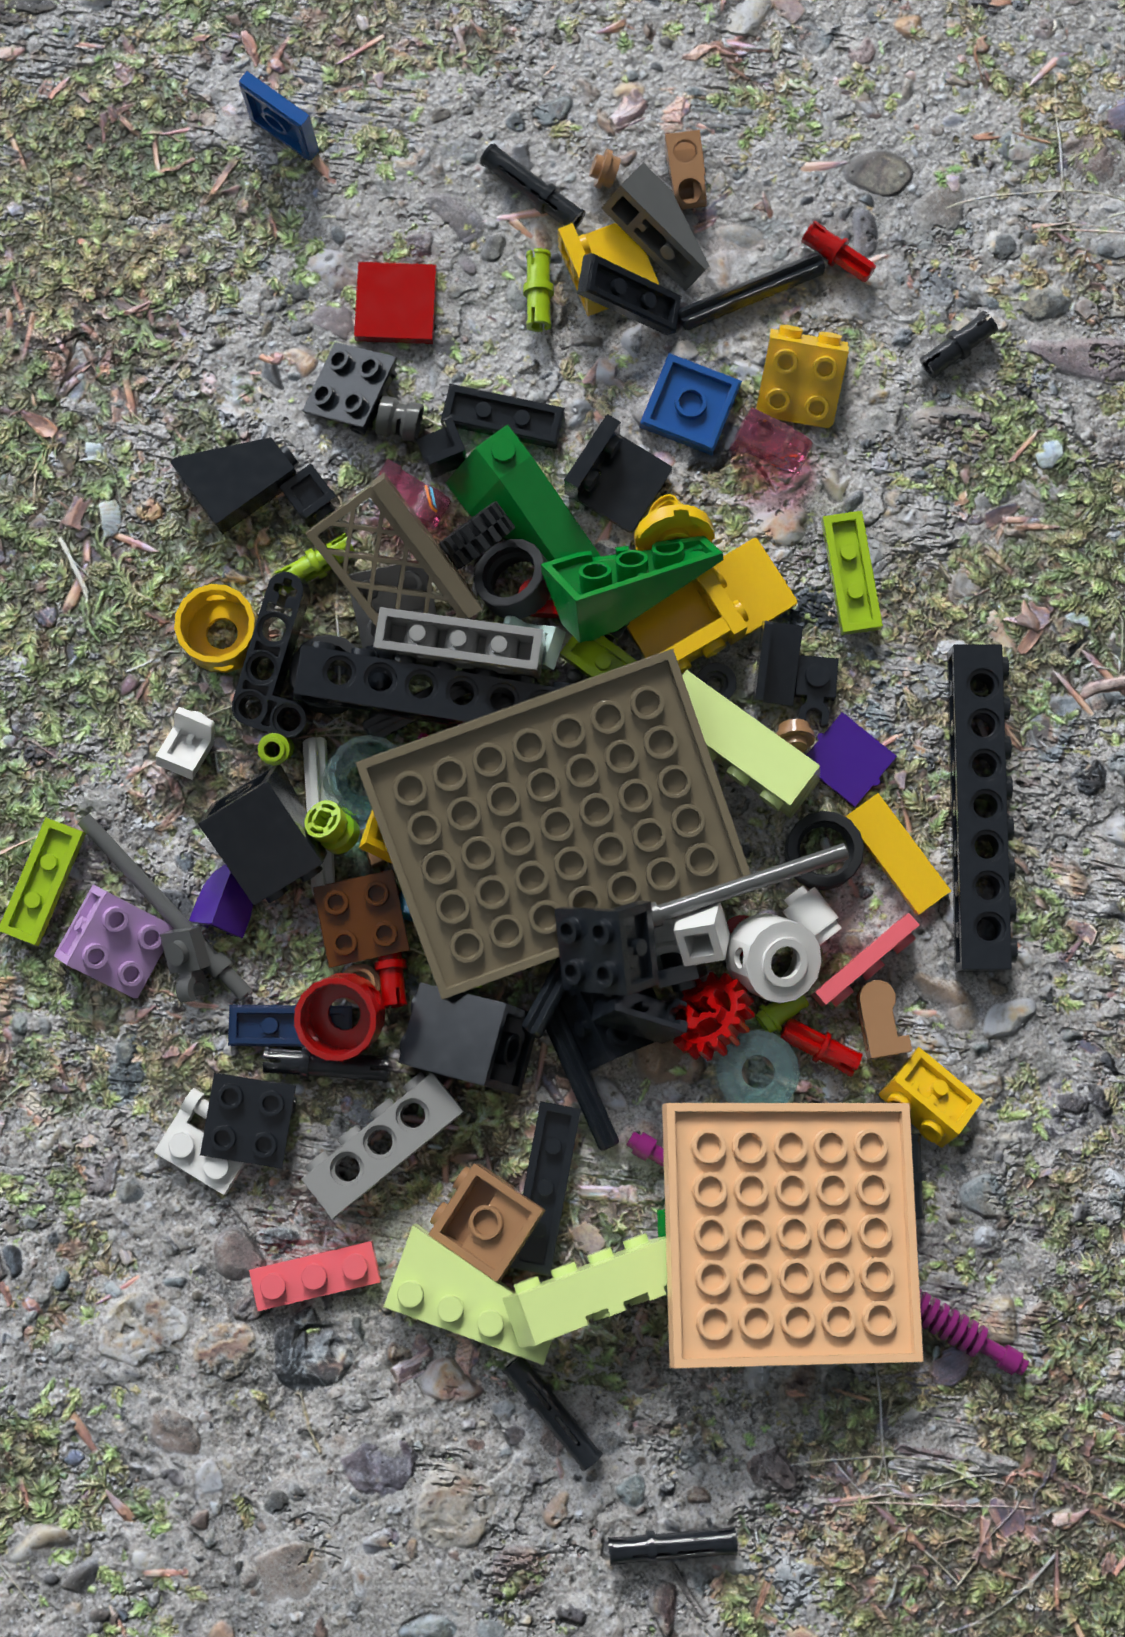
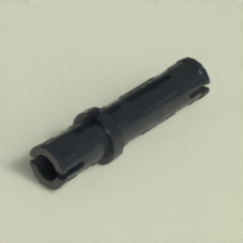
(544, 196)
(308, 1064)
(583, 1452)
(672, 1546)

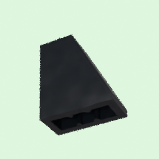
(236, 478)

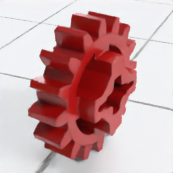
(714, 1016)

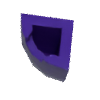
(223, 904)

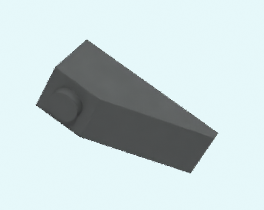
(657, 224)

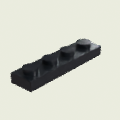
(547, 1182)

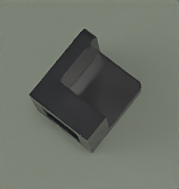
(442, 449)

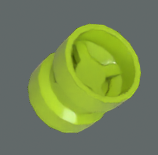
(332, 827)

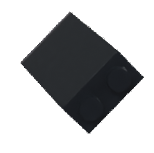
(264, 836)
(467, 1039)

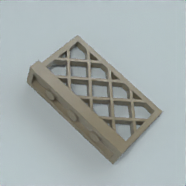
(415, 538)

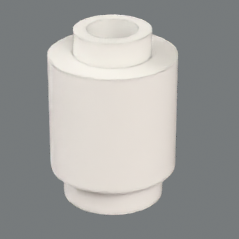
(813, 912)

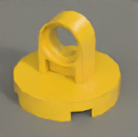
(671, 520)

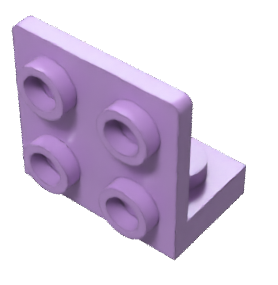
(113, 942)

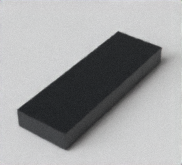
(629, 294)
(490, 412)

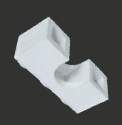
(697, 936)

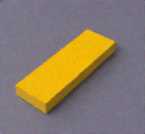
(898, 855)

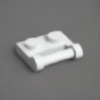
(183, 1145)

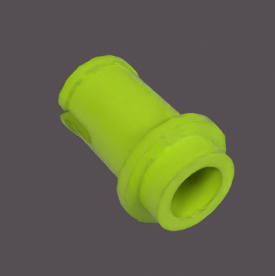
(267, 752)
(776, 1014)

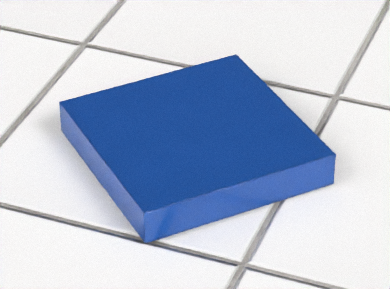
(279, 116)
(690, 404)

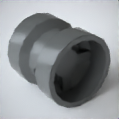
(399, 419)

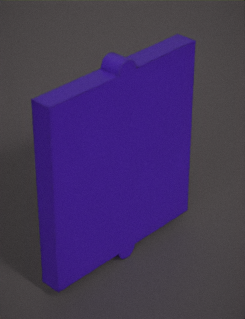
(850, 759)

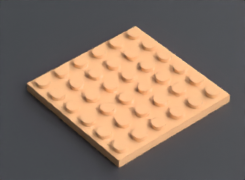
(790, 1234)

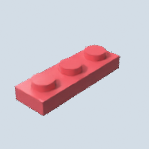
(866, 962)
(315, 1275)

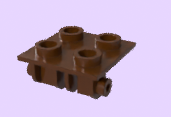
(361, 918)

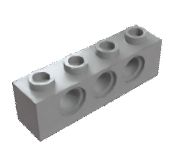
(460, 642)
(338, 1194)

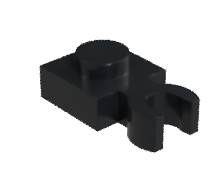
(816, 683)

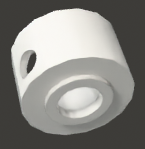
(760, 939)

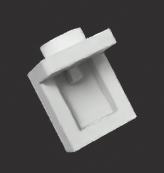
(187, 743)

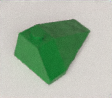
(508, 474)
(612, 590)

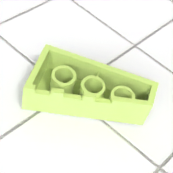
(751, 750)
(588, 1292)
(455, 1296)

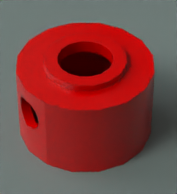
(319, 1032)

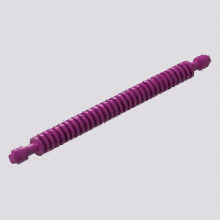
(937, 1317)

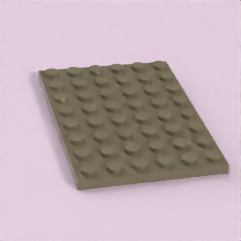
(550, 807)

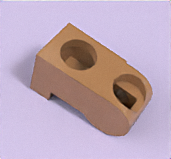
(686, 168)
(877, 1021)

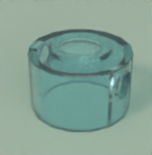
(339, 766)
(728, 1069)

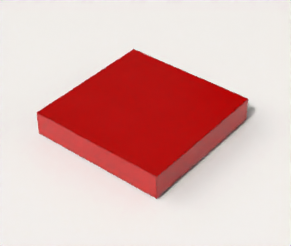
(395, 302)

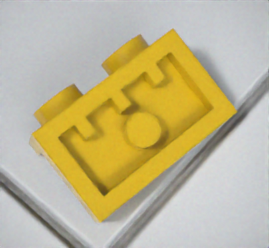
(936, 1098)

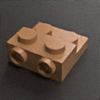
(485, 1221)

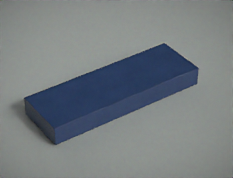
(274, 1024)

